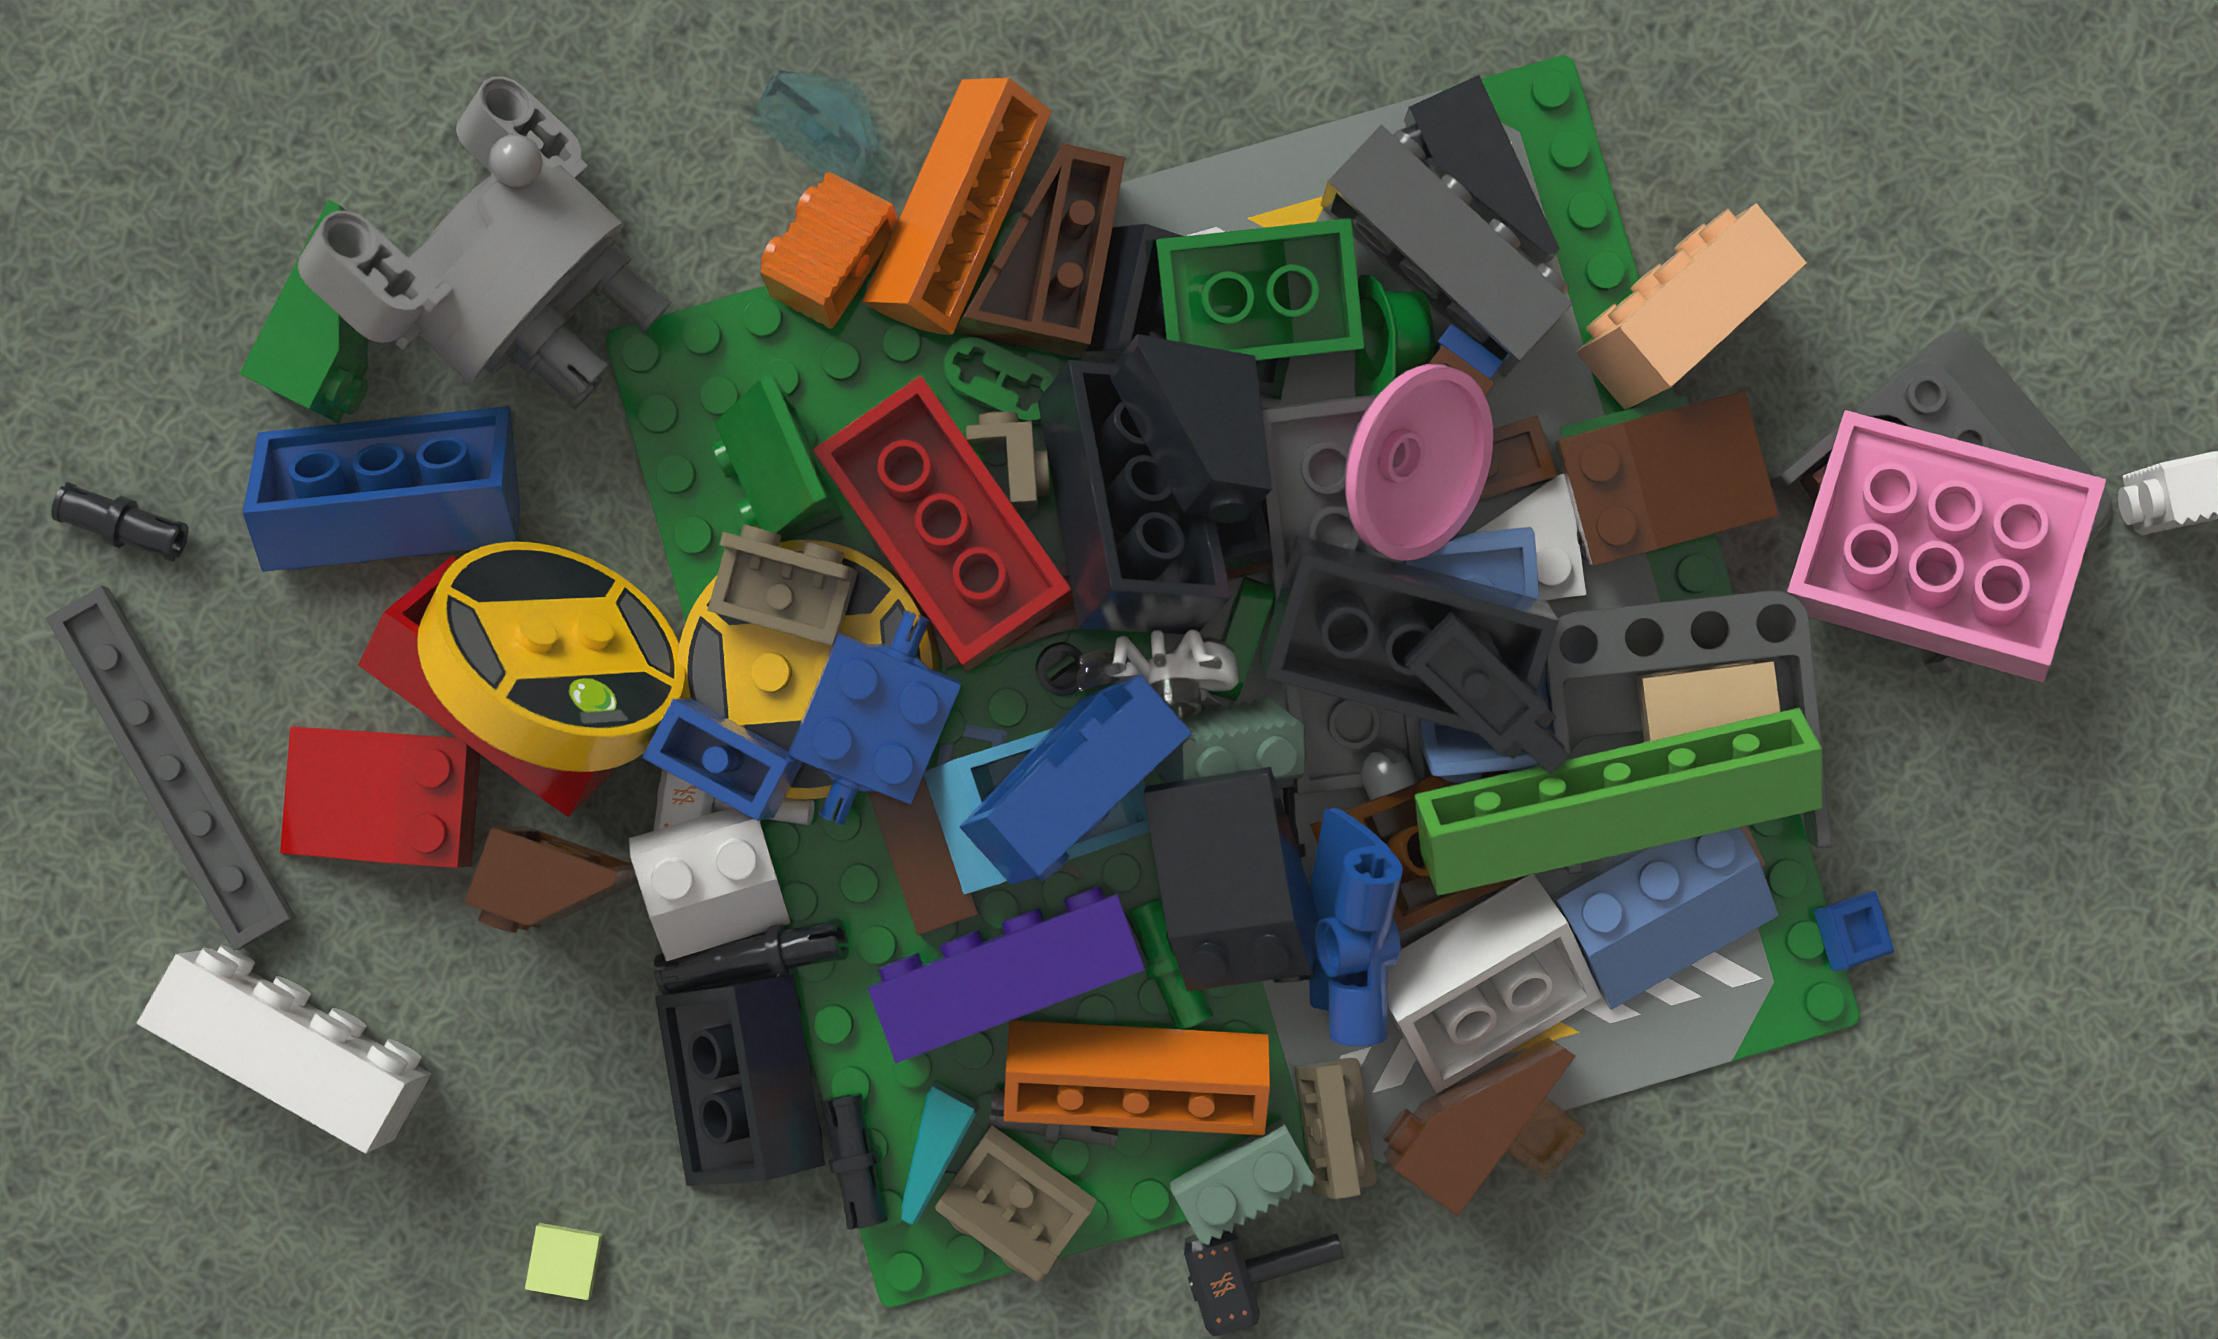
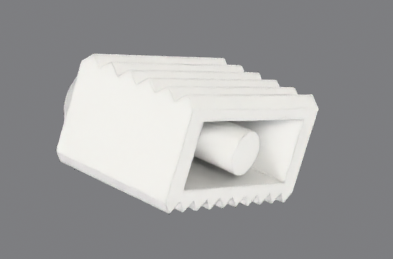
(2171, 494)

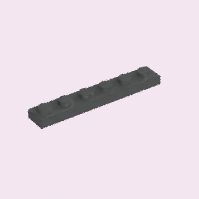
(170, 767)

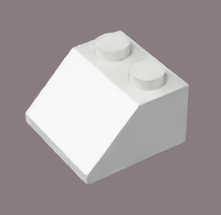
(707, 882)

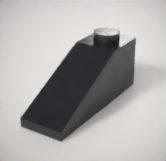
(1470, 144)

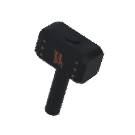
(1224, 1279)

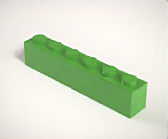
(1619, 801)

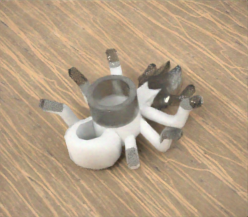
(1178, 677)

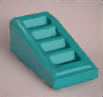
(941, 1131)

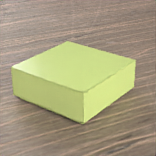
(563, 1261)

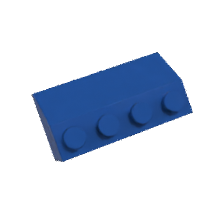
(383, 489)

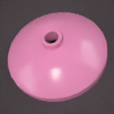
(1419, 462)

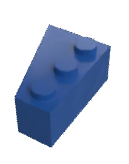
(1074, 779)

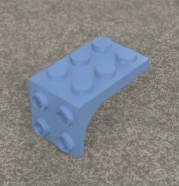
(1502, 561)

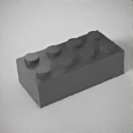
(1444, 248)

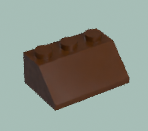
(540, 878)

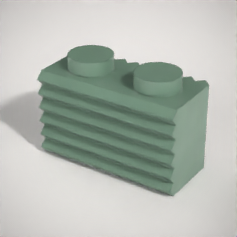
(1238, 741)
(1241, 1182)

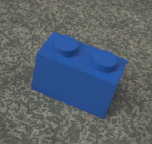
(722, 759)

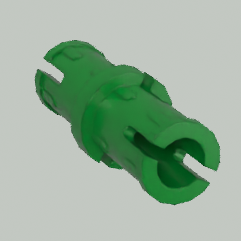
(1184, 1006)

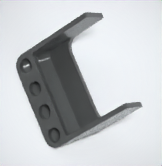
(1965, 396)
(1602, 651)

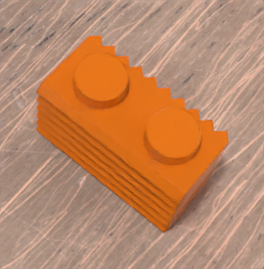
(828, 249)

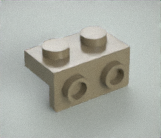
(1025, 466)
(782, 587)
(1015, 1204)

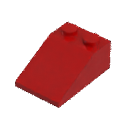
(380, 797)

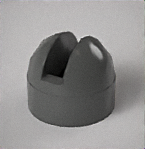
(1386, 772)

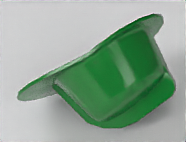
(1395, 335)

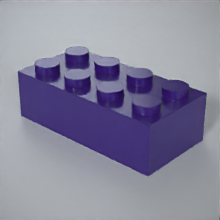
(1004, 976)

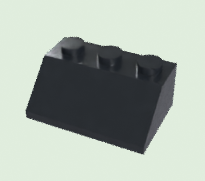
(740, 1081)

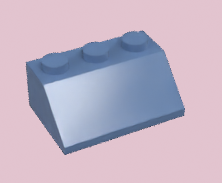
(1664, 909)

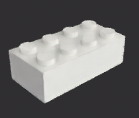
(285, 1046)

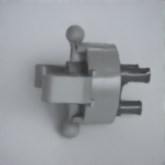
(500, 265)

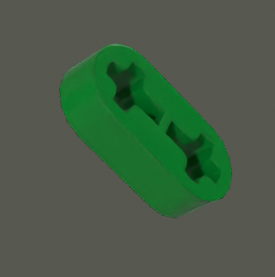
(1004, 364)
(1246, 627)

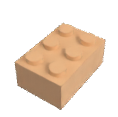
(1688, 304)

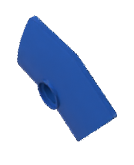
(1356, 937)

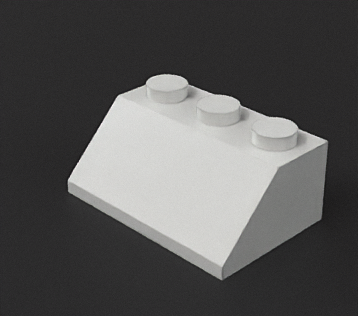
(1487, 982)

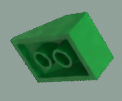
(1264, 290)
(310, 349)
(774, 463)

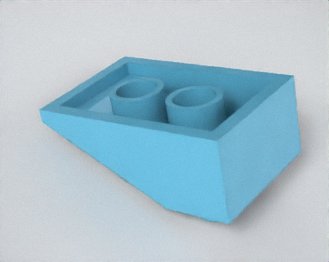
(967, 781)

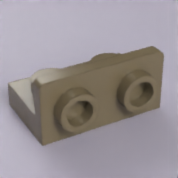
(1336, 1127)

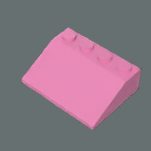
(1945, 545)

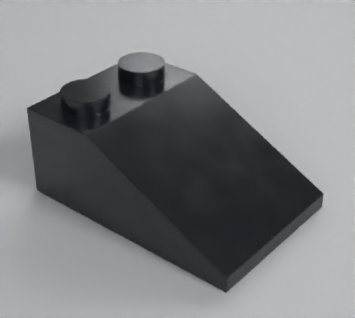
(1133, 302)
(1231, 880)

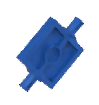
(874, 718)

